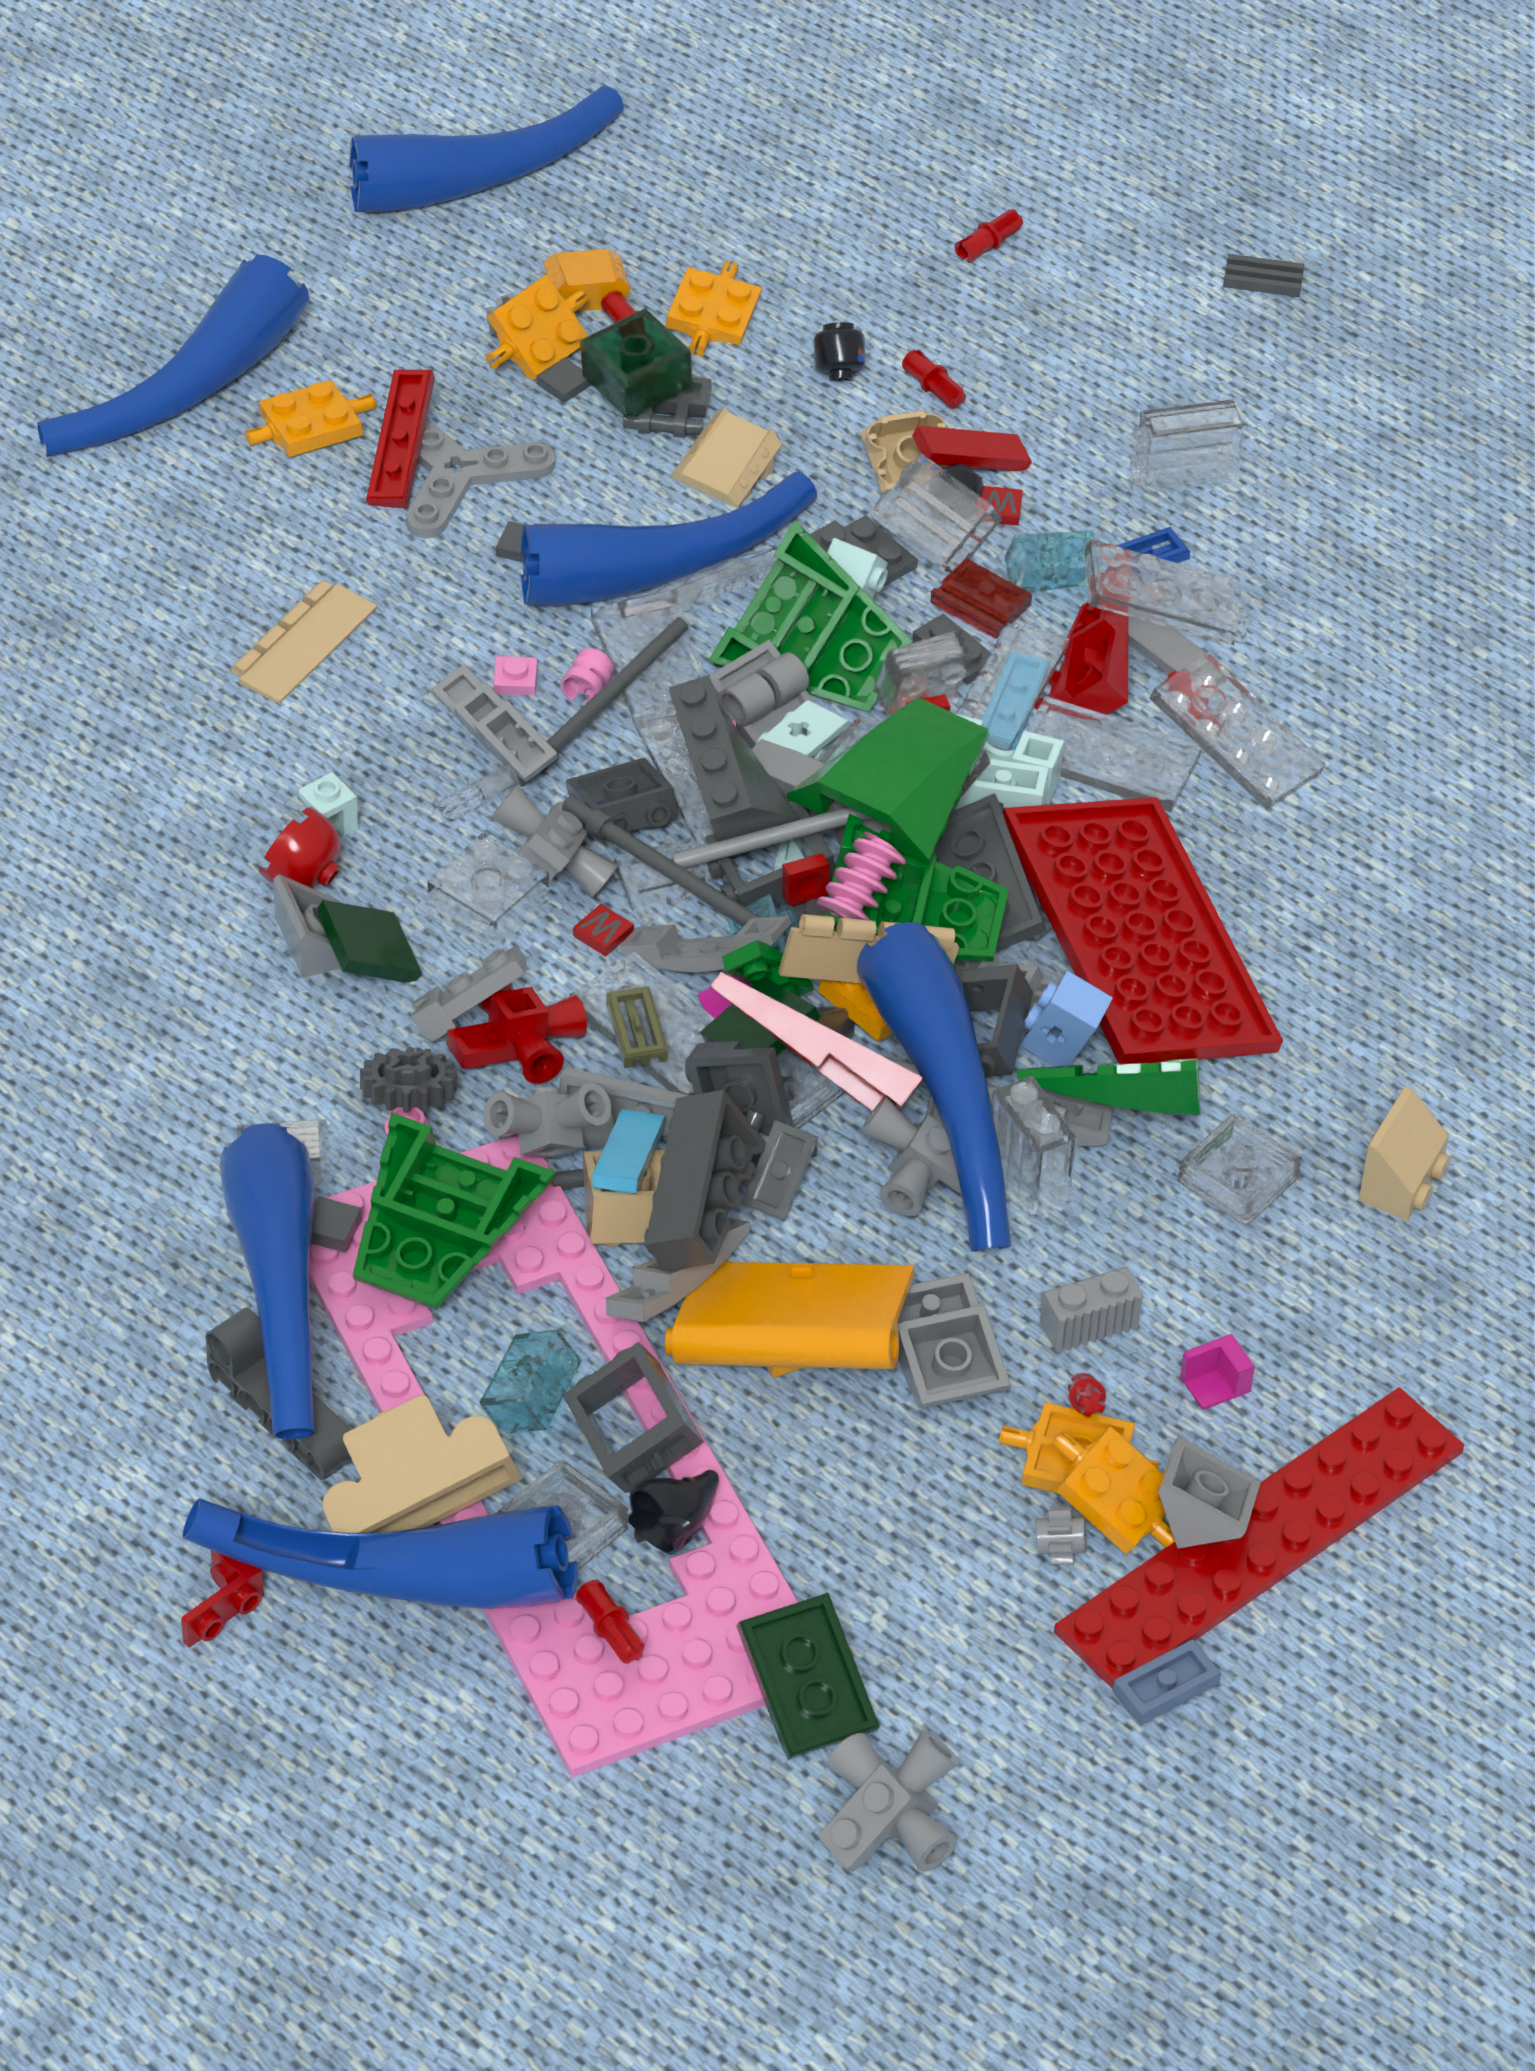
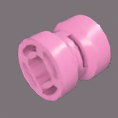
(588, 673)

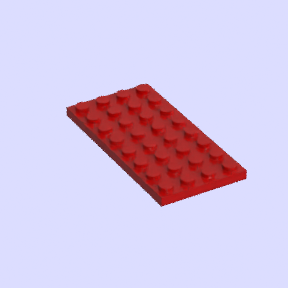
(1141, 930)

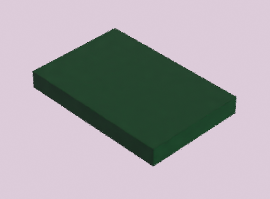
(807, 1676)

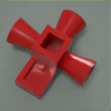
(519, 1032)

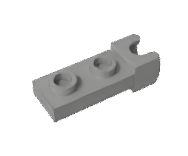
(439, 1010)

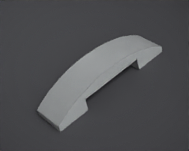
(664, 950)

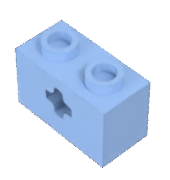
(1064, 1020)

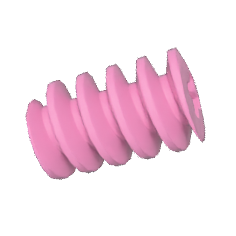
(861, 878)

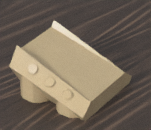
(892, 445)
(728, 458)

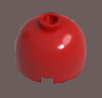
(305, 851)

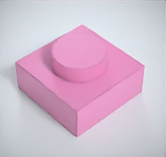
(515, 675)

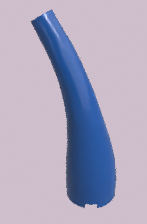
(427, 170)
(233, 336)
(611, 561)
(931, 1019)
(272, 1212)
(466, 1563)

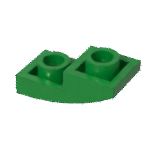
(761, 960)

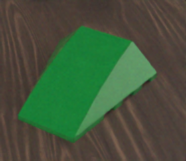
(819, 617)
(902, 774)
(934, 897)
(1142, 1086)
(437, 1214)

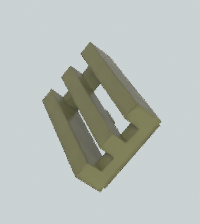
(642, 1052)

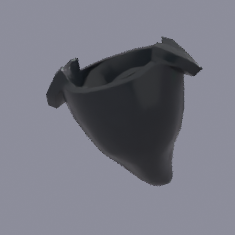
(671, 1509)

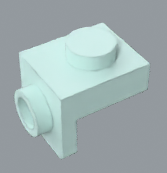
(334, 801)

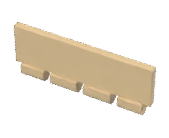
(312, 634)
(832, 955)

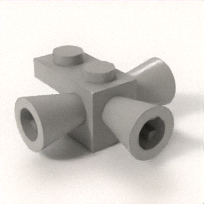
(554, 841)
(551, 1121)
(921, 1158)
(889, 1803)

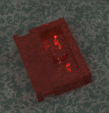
(981, 598)

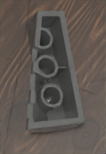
(729, 775)
(700, 1179)

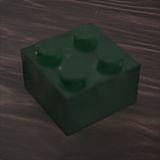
(636, 363)

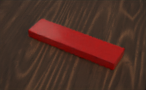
(400, 438)

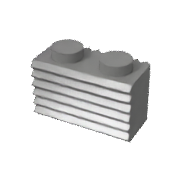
(1091, 1309)

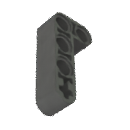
(238, 1362)

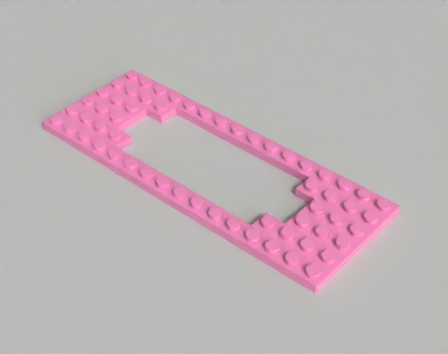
(693, 1654)

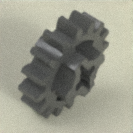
(408, 1079)

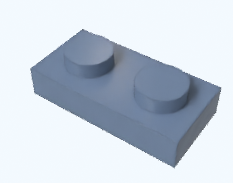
(1166, 1682)

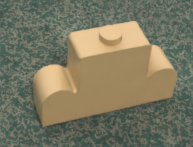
(416, 1471)

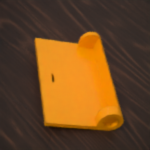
(793, 1316)

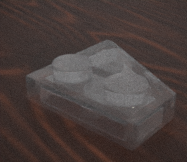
(649, 891)

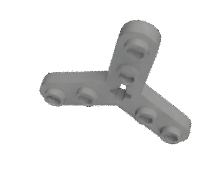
(446, 489)

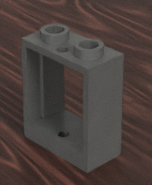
(770, 883)
(1003, 989)
(668, 1439)

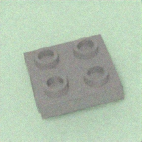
(761, 689)

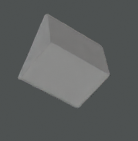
(302, 927)
(1205, 1497)

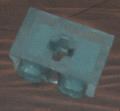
(1048, 560)
(530, 1381)

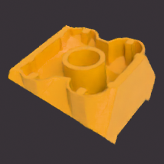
(589, 270)

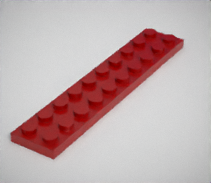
(1293, 1520)

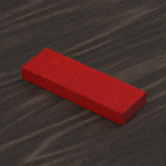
(972, 448)

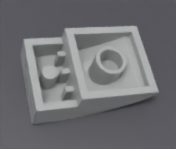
(948, 1343)

